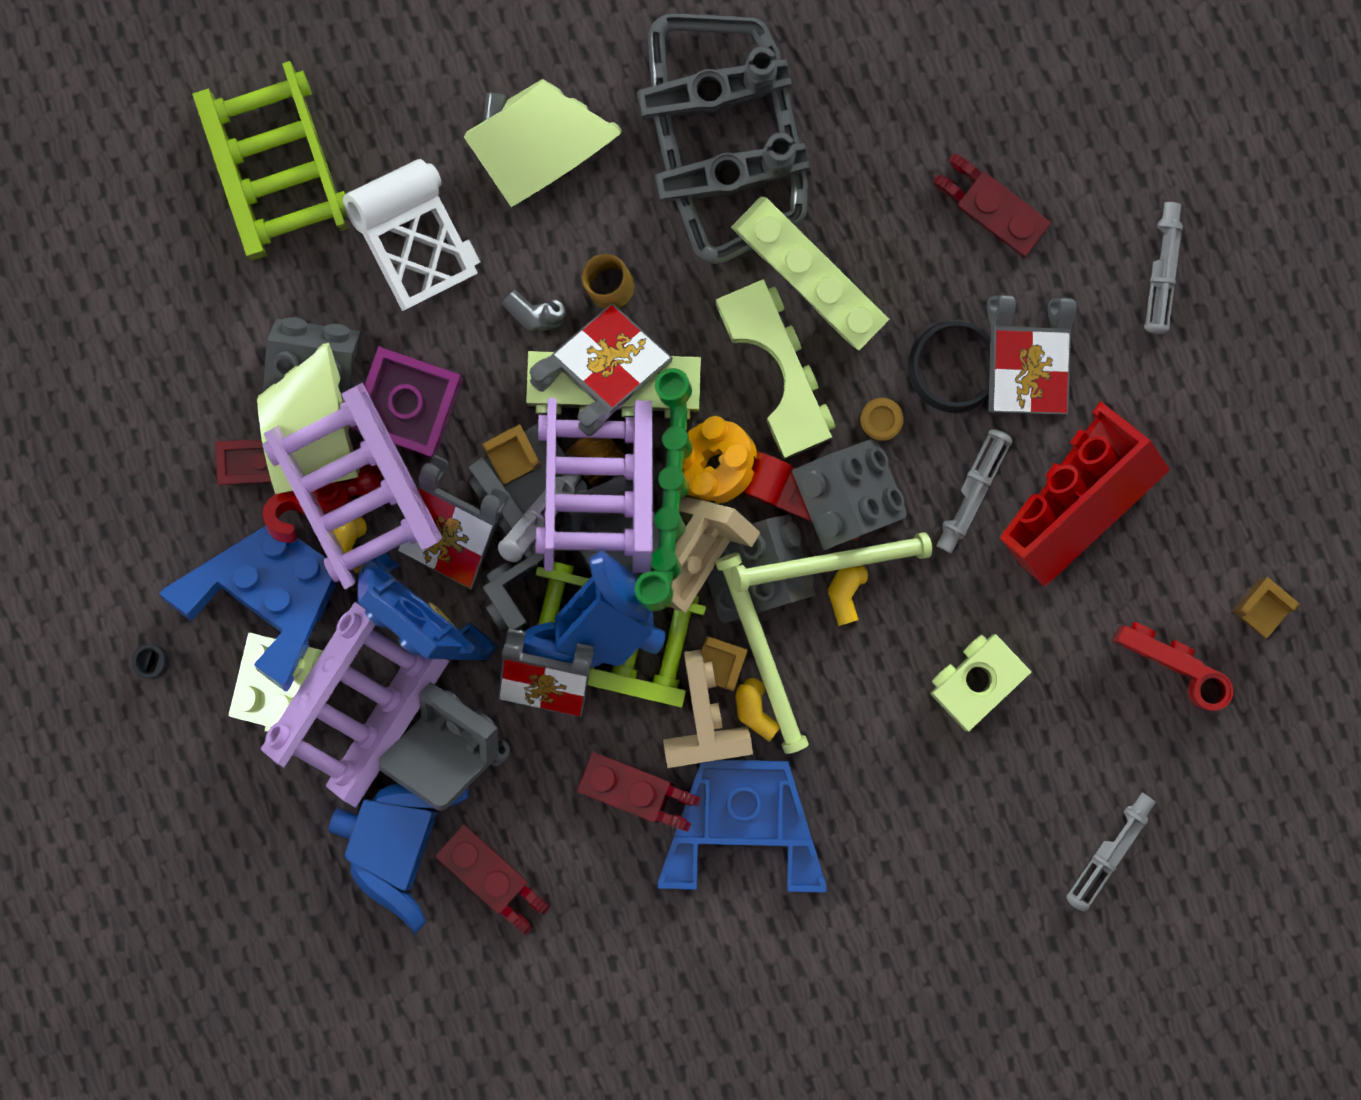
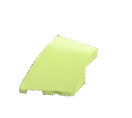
(537, 140)
(298, 401)

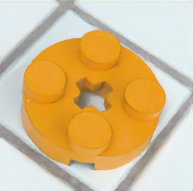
(737, 458)

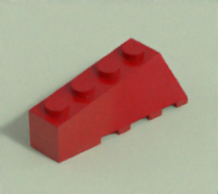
(1083, 495)

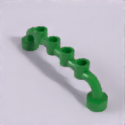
(655, 587)

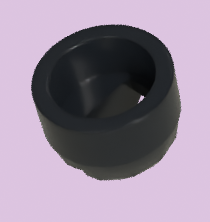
(144, 659)

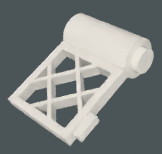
(404, 198)

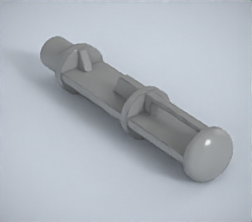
(1165, 270)
(974, 490)
(524, 532)
(1111, 853)

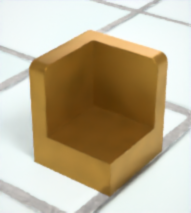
(511, 455)
(1265, 606)
(726, 661)

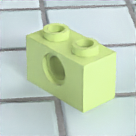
(1004, 674)

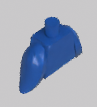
(601, 616)
(389, 847)

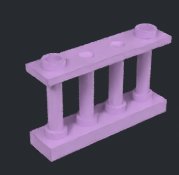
(376, 449)
(635, 503)
(383, 728)

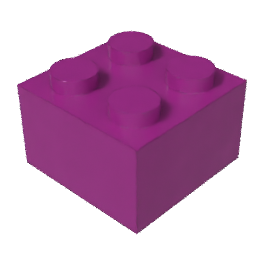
(412, 400)

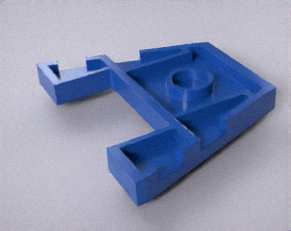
(274, 580)
(416, 623)
(744, 806)

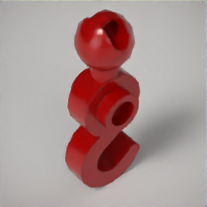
(329, 498)

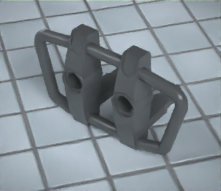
(760, 77)

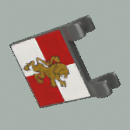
(607, 361)
(1029, 362)
(463, 527)
(544, 681)

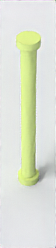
(743, 577)
(793, 739)

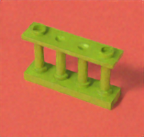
(231, 152)
(623, 677)

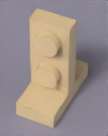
(703, 542)
(707, 743)

